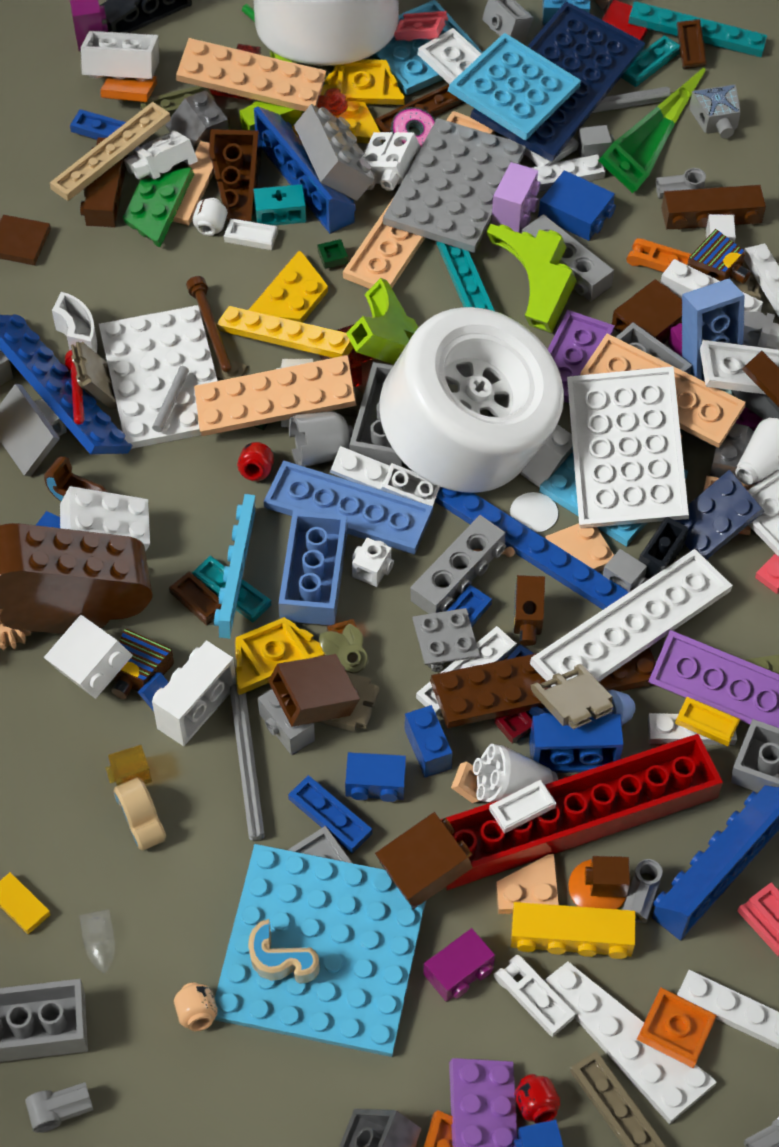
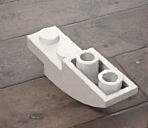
(383, 477)

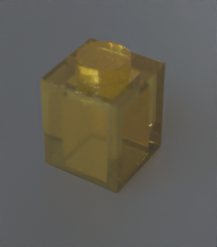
(128, 765)

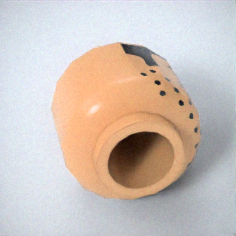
(195, 1006)

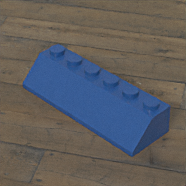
(290, 158)
(720, 864)

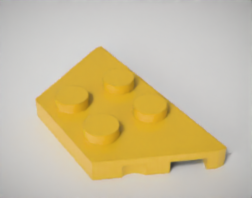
(365, 82)
(360, 121)
(293, 291)
(268, 645)

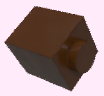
(608, 876)

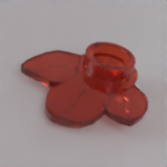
(333, 101)

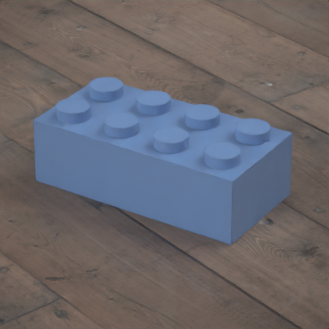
(711, 315)
(313, 568)

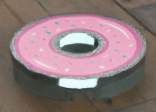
(413, 118)

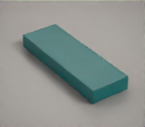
(651, 60)
(250, 601)

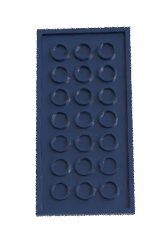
(590, 52)

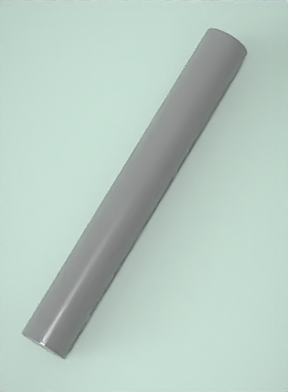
(170, 399)

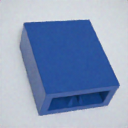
(577, 205)

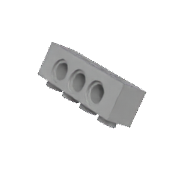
(591, 273)
(479, 535)

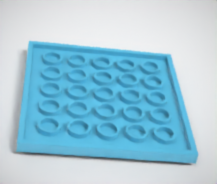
(362, 942)

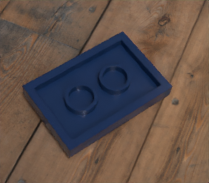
(719, 515)

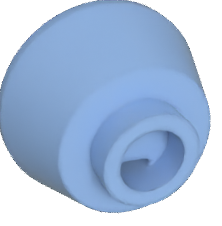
(622, 705)

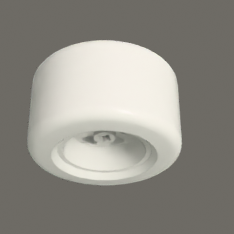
(326, 29)
(496, 369)

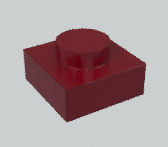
(514, 726)

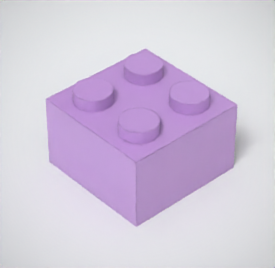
(516, 197)

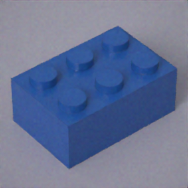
(575, 749)

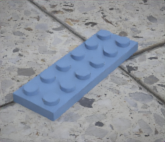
(369, 511)

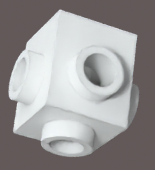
(371, 561)

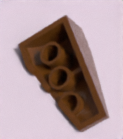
(236, 169)

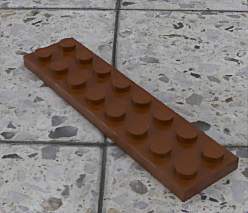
(505, 687)

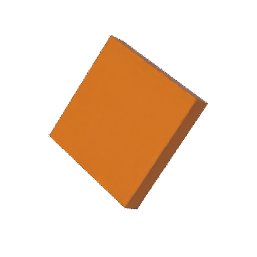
(128, 89)
(676, 1027)

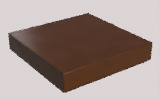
(22, 239)

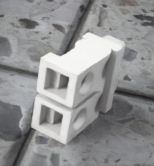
(160, 155)
(392, 159)
(760, 330)

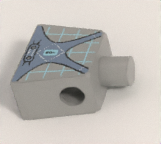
(716, 109)

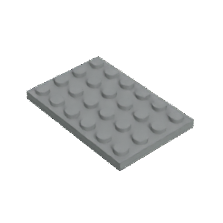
(452, 185)

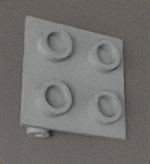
(445, 637)

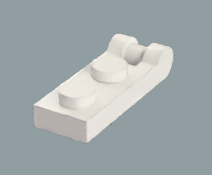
(535, 996)

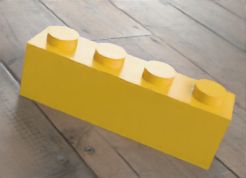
(573, 930)

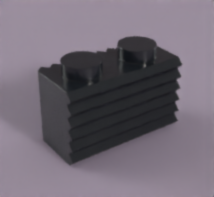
(663, 546)

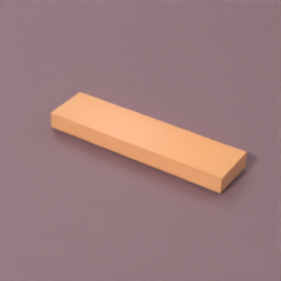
(203, 173)

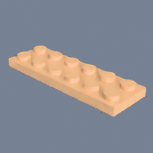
(250, 75)
(274, 395)
(701, 409)

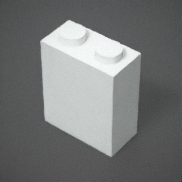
(88, 656)

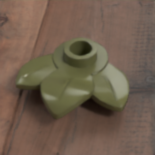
(344, 645)

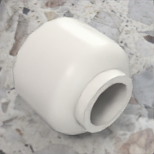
(209, 216)

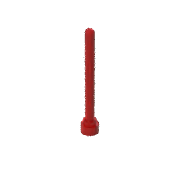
(77, 391)

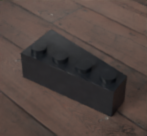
(131, 15)

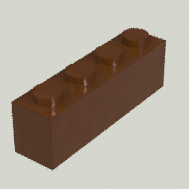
(104, 196)
(692, 206)

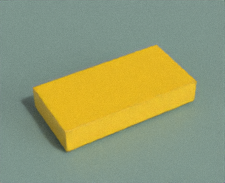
(707, 721)
(21, 904)

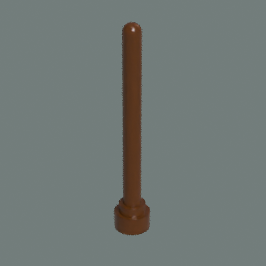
(198, 289)

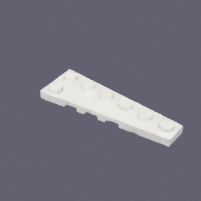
(660, 1078)

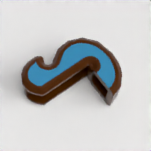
(60, 477)

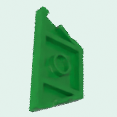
(157, 203)

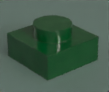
(332, 253)

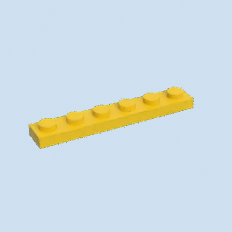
(285, 332)

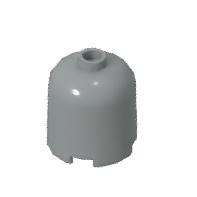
(318, 437)

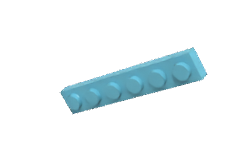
(233, 574)

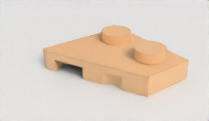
(583, 544)
(531, 884)

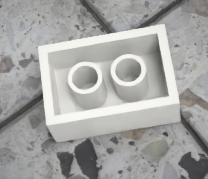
(120, 55)
(105, 513)
(194, 692)

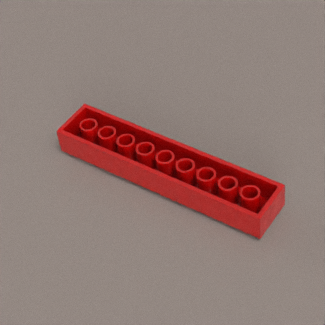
(592, 807)

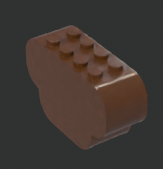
(65, 573)

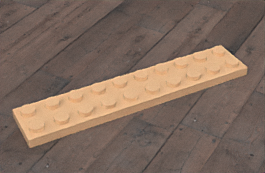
(389, 249)

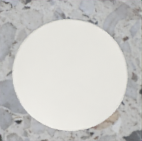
(534, 511)

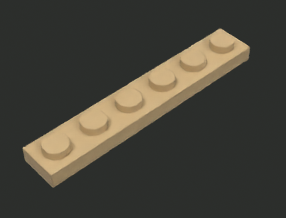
(110, 151)

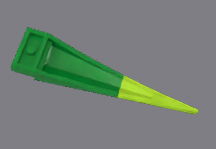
(637, 150)

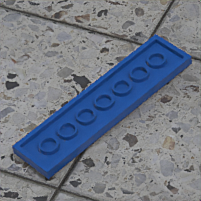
(55, 387)

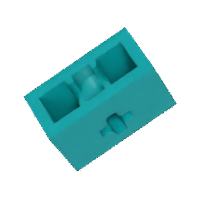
(280, 205)

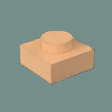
(466, 782)

